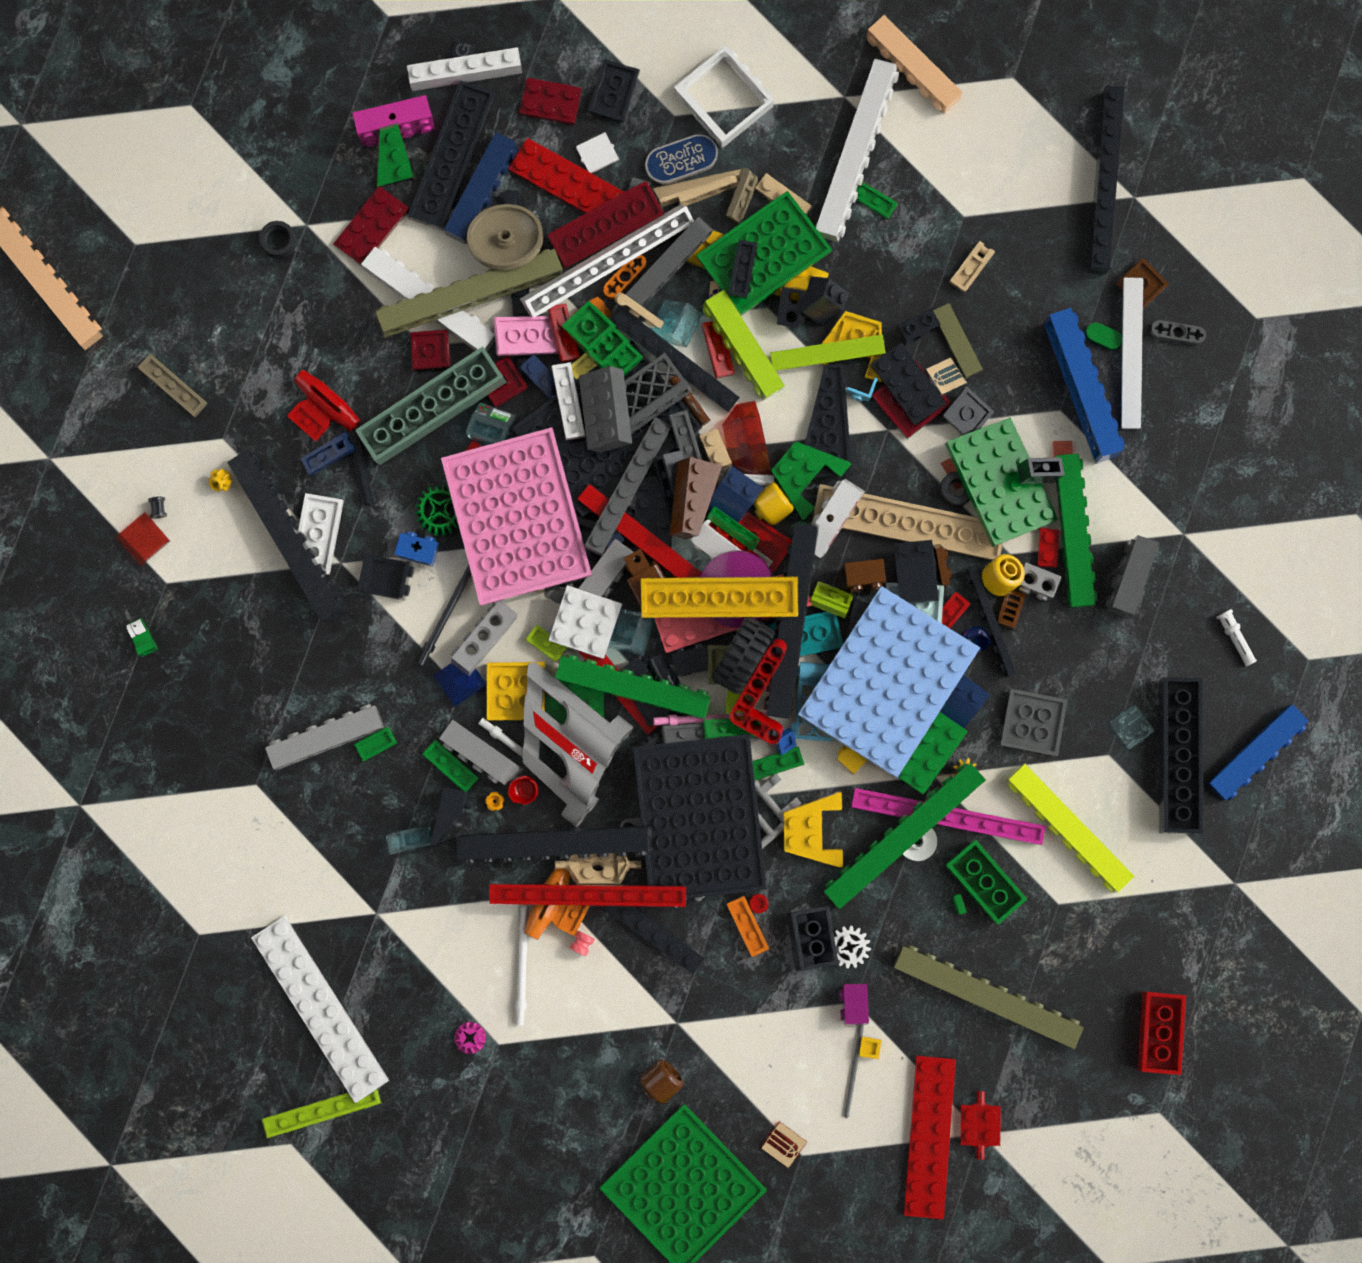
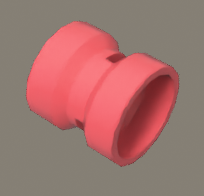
(582, 943)

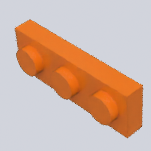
(747, 926)

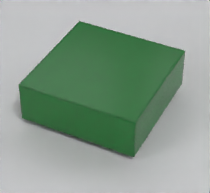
(958, 904)

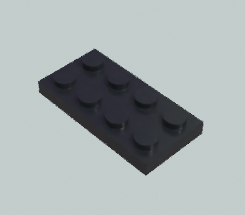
(907, 384)
(652, 510)

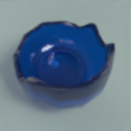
(977, 636)

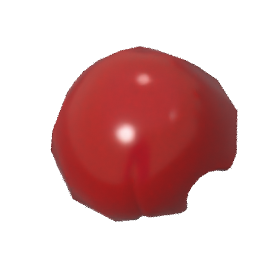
(523, 790)

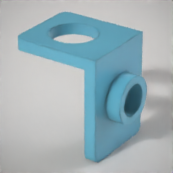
(858, 395)

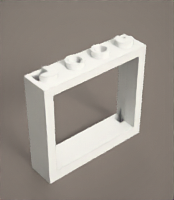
(698, 112)

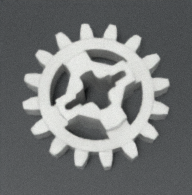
(852, 956)

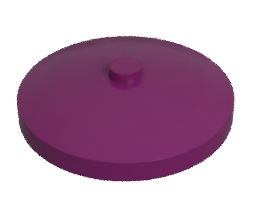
(736, 564)

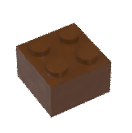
(864, 575)

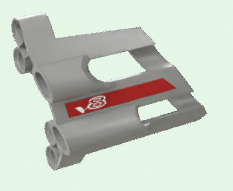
(583, 742)

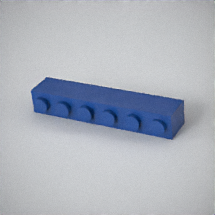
(1257, 752)

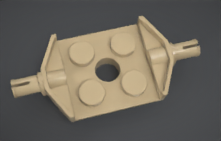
(612, 873)

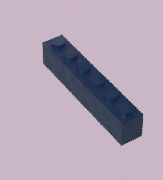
(481, 186)

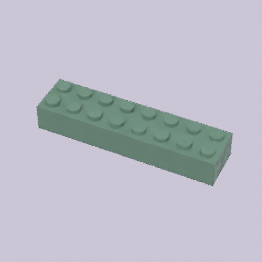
(430, 406)

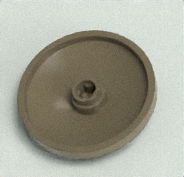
(505, 237)

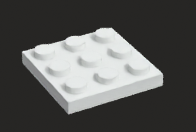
(585, 621)

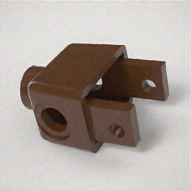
(639, 571)

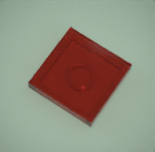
(143, 538)

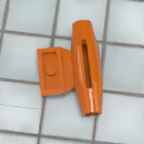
(563, 916)

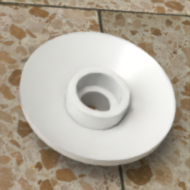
(925, 849)

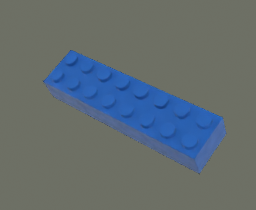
(1083, 385)

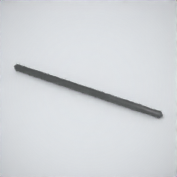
(853, 1072)

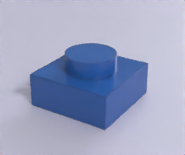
(786, 742)

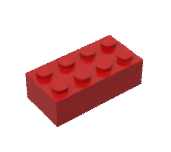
(1161, 1033)

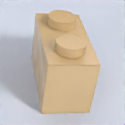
(715, 449)

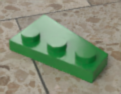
(392, 157)

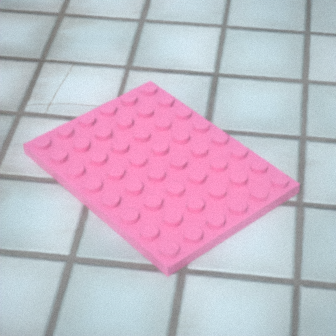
(516, 516)

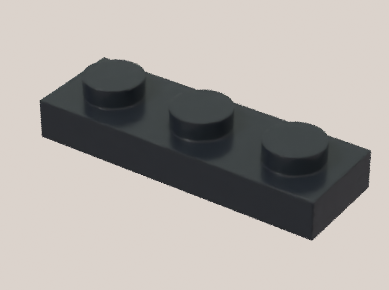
(742, 269)

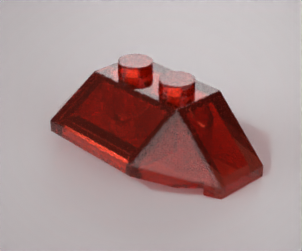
(746, 439)

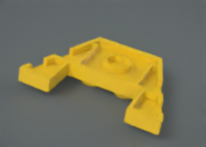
(852, 327)
(804, 830)

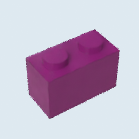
(854, 1004)

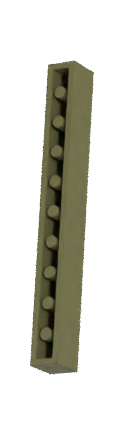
(467, 294)
(988, 997)

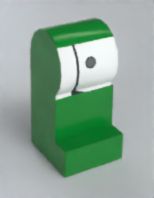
(141, 637)

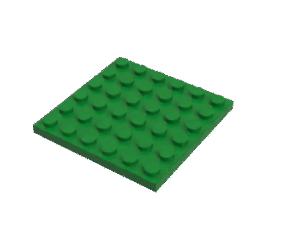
(683, 1188)

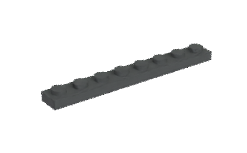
(627, 486)

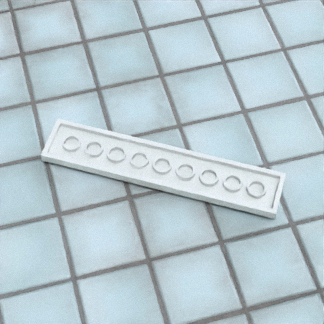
(320, 1009)

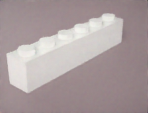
(464, 68)

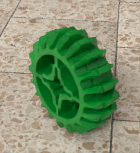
(427, 522)

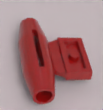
(320, 408)

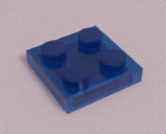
(458, 684)

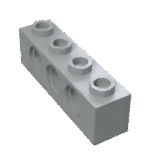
(468, 663)

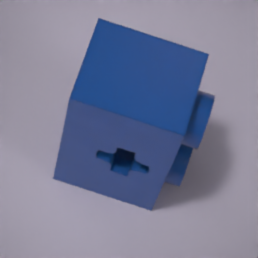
(423, 556)

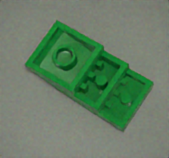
(601, 339)

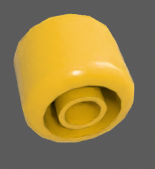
(772, 504)
(1003, 575)

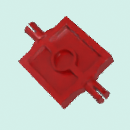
(980, 1125)

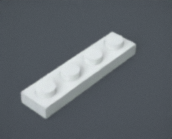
(568, 401)

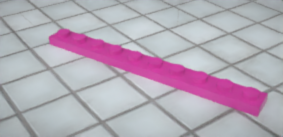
(956, 818)

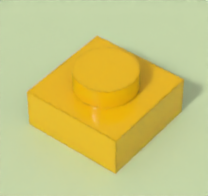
(870, 1047)

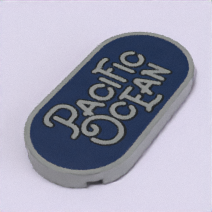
(681, 159)

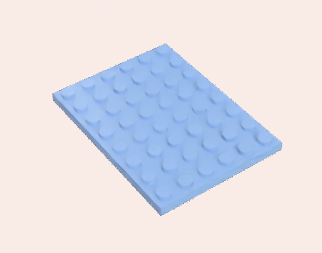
(889, 681)

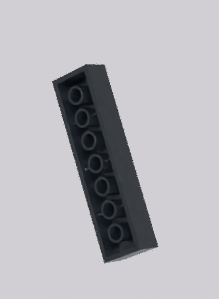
(1180, 755)

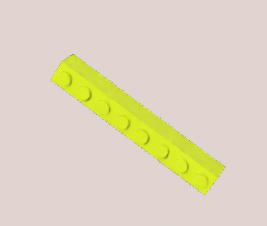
(1069, 828)

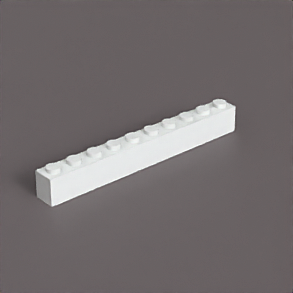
(856, 150)
(607, 260)

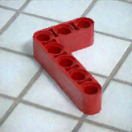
(756, 691)

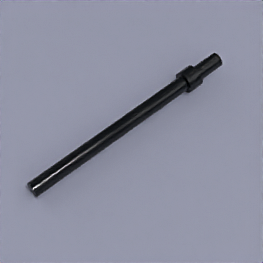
(429, 646)

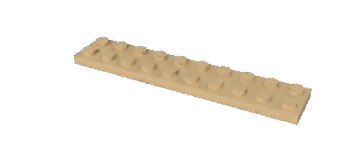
(915, 523)

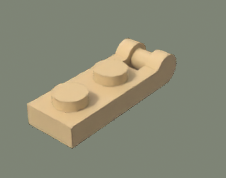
(971, 267)
(637, 310)

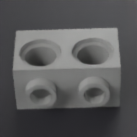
(1039, 576)

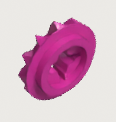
(479, 1038)

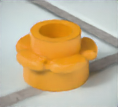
(494, 806)

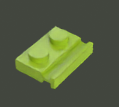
(831, 599)

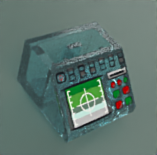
(489, 424)

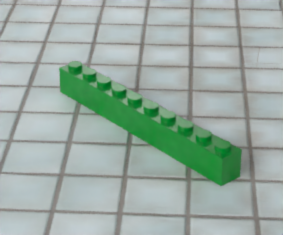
(905, 835)

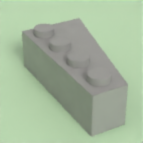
(480, 753)

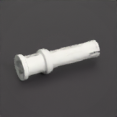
(1227, 618)

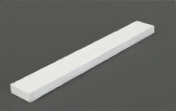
(1131, 353)

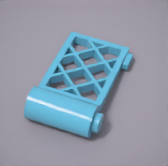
(809, 675)

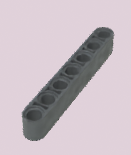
(668, 263)

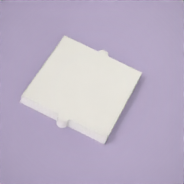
(597, 153)

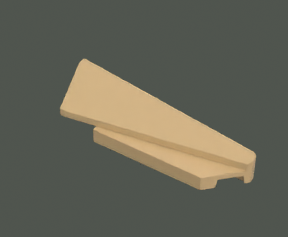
(697, 189)

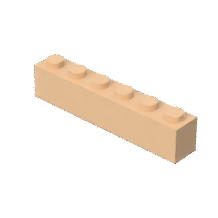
(914, 64)

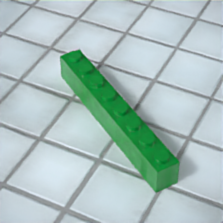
(1074, 534)
(632, 687)

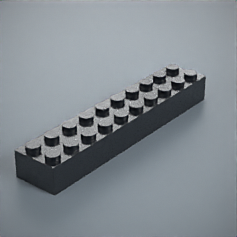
(791, 629)

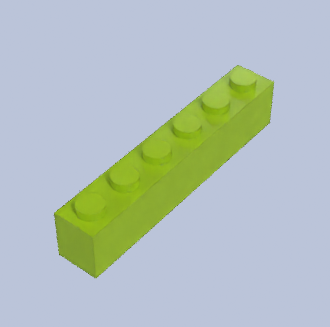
(743, 345)

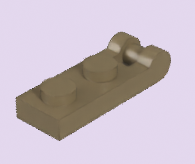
(742, 196)

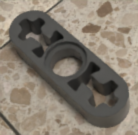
(1184, 327)

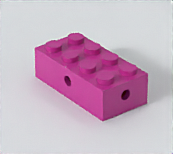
(411, 115)

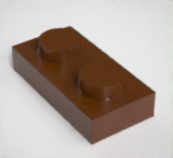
(943, 571)

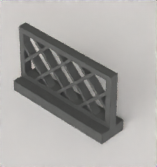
(660, 403)

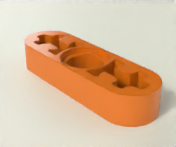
(611, 283)

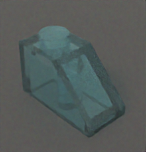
(409, 839)

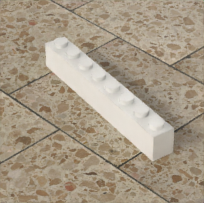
(409, 285)

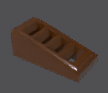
(1006, 623)

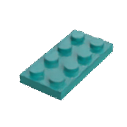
(819, 634)

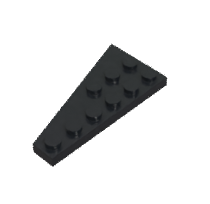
(829, 419)

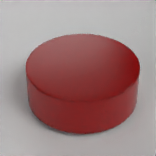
(758, 903)

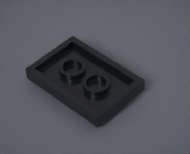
(614, 91)

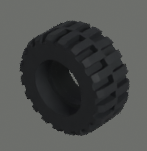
(743, 655)

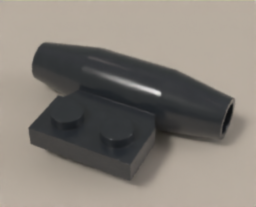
(660, 670)

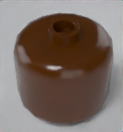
(661, 1081)

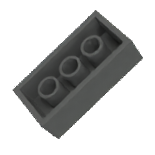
(605, 409)
(1132, 577)

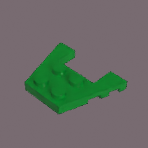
(799, 468)

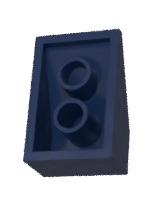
(734, 494)
(964, 701)

